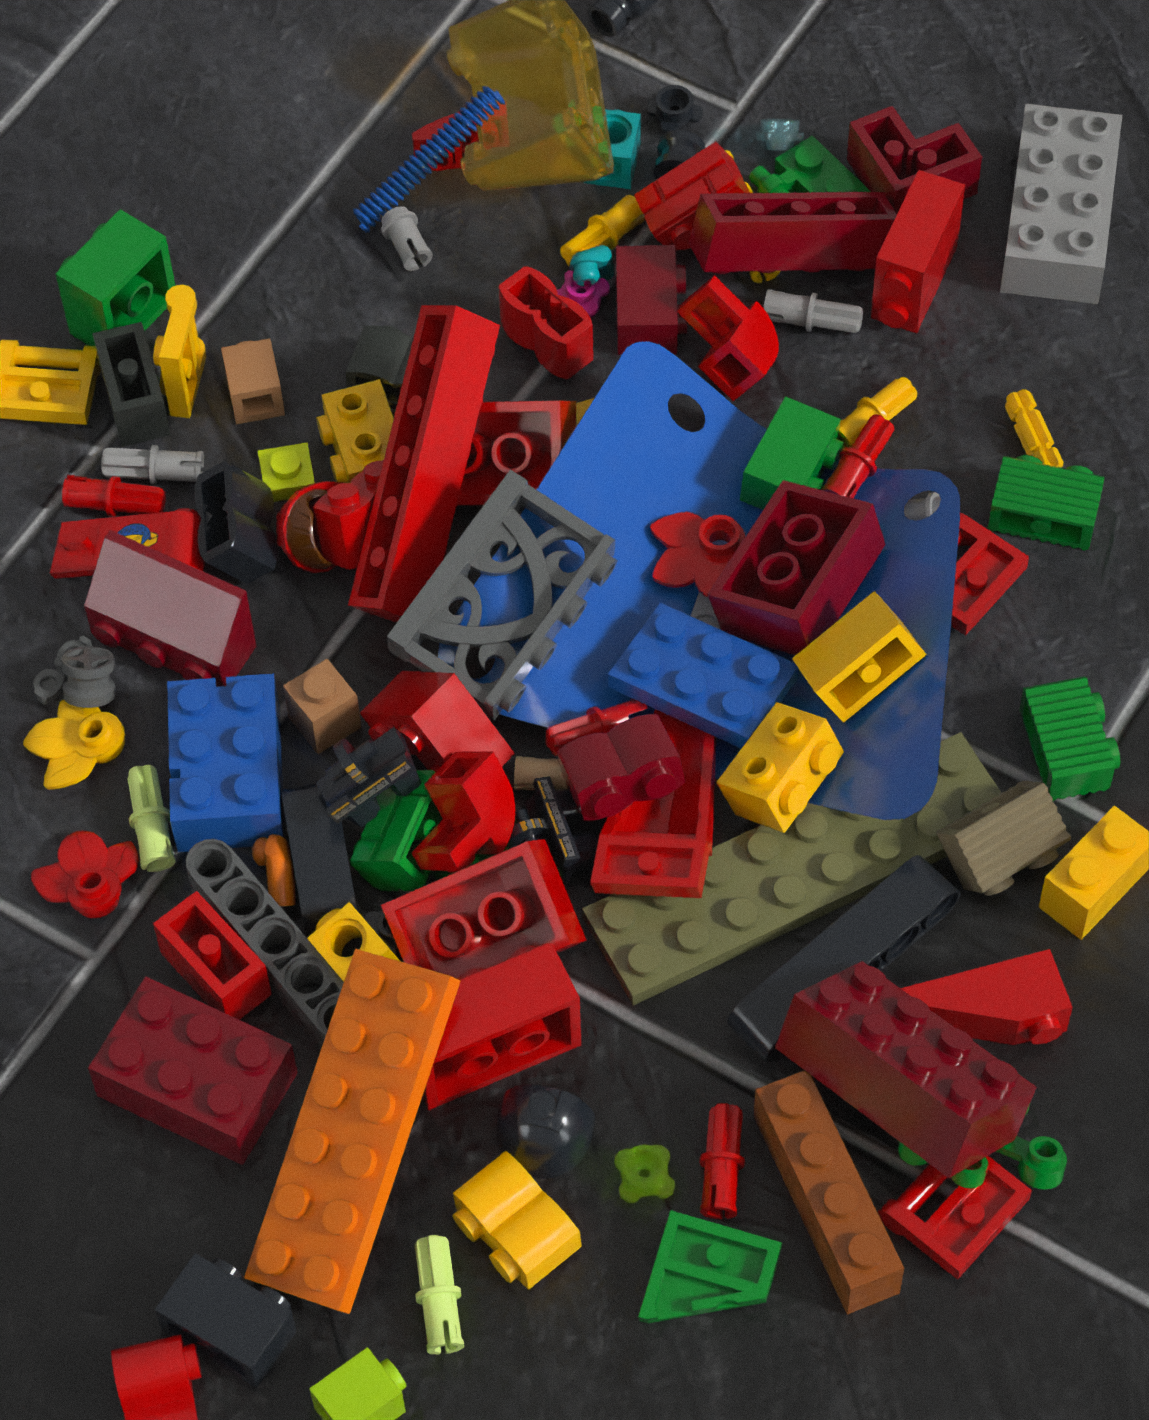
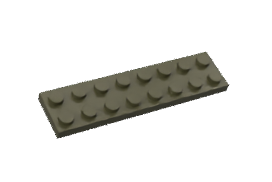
(777, 882)

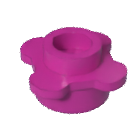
(591, 298)

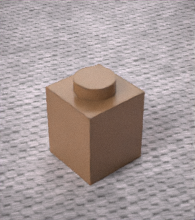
(253, 381)
(322, 706)

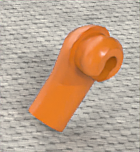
(277, 857)

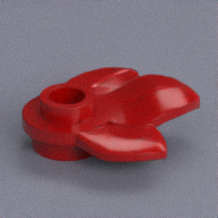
(690, 549)
(87, 874)

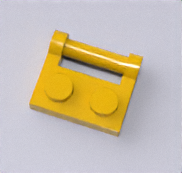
(180, 352)
(47, 393)

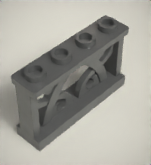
(493, 525)

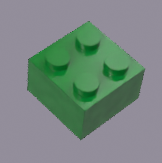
(116, 278)

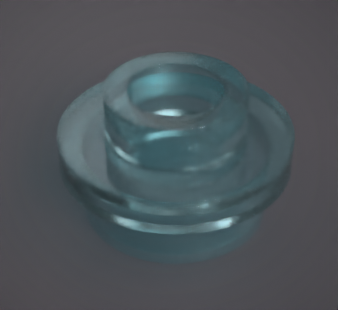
(780, 133)

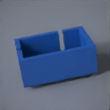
(225, 760)

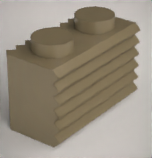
(1004, 837)

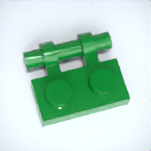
(806, 169)

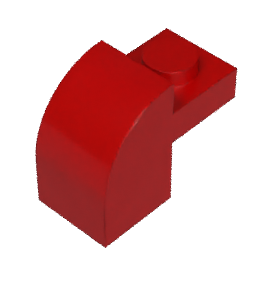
(740, 337)
(475, 812)

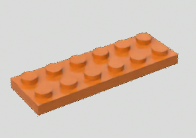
(352, 1130)

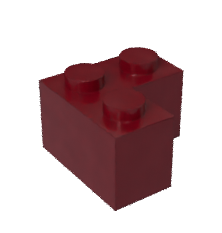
(889, 155)

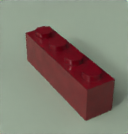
(790, 231)

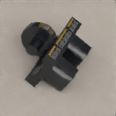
(365, 773)
(547, 818)

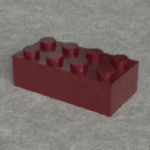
(905, 1068)

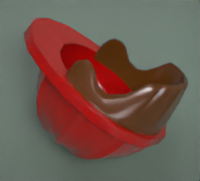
(298, 528)

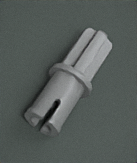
(810, 312)
(152, 464)

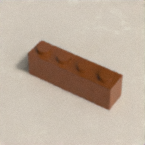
(828, 1192)

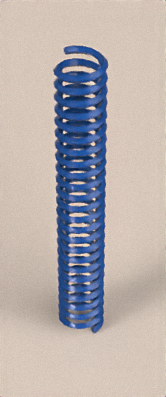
(400, 181)

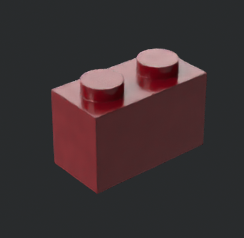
(648, 296)

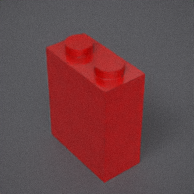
(917, 251)

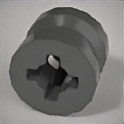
(88, 677)

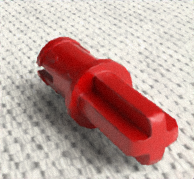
(859, 459)
(112, 495)
(593, 722)
(722, 1161)

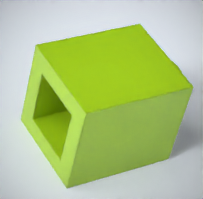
(360, 1390)

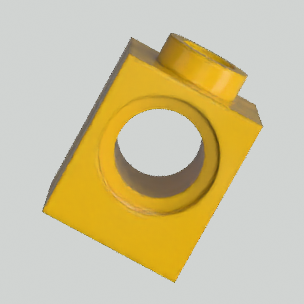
(340, 927)

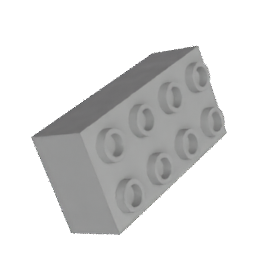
(1061, 204)

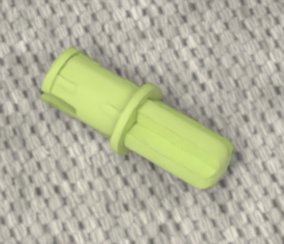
(150, 819)
(438, 1295)

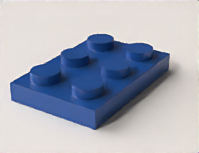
(702, 675)

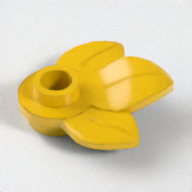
(75, 743)

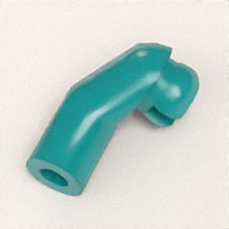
(592, 265)

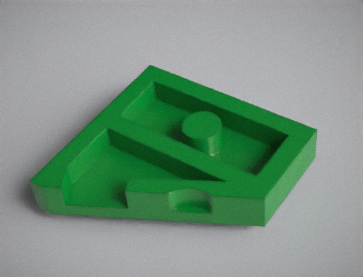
(707, 1269)

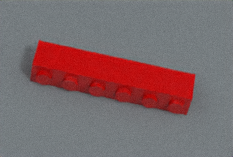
(424, 458)

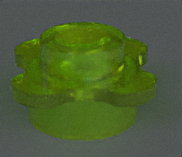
(643, 1157)

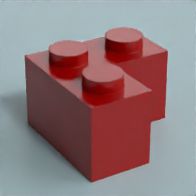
(434, 718)

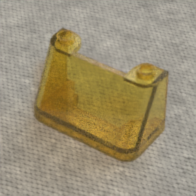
(552, 96)

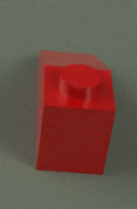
(1003, 1000)

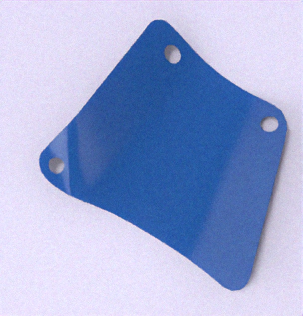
(637, 466)

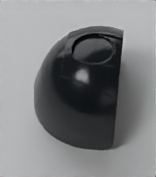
(544, 1129)

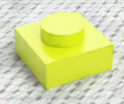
(286, 469)

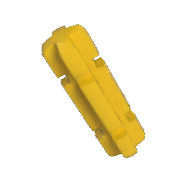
(1032, 428)

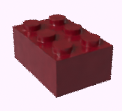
(797, 568)
(193, 1070)

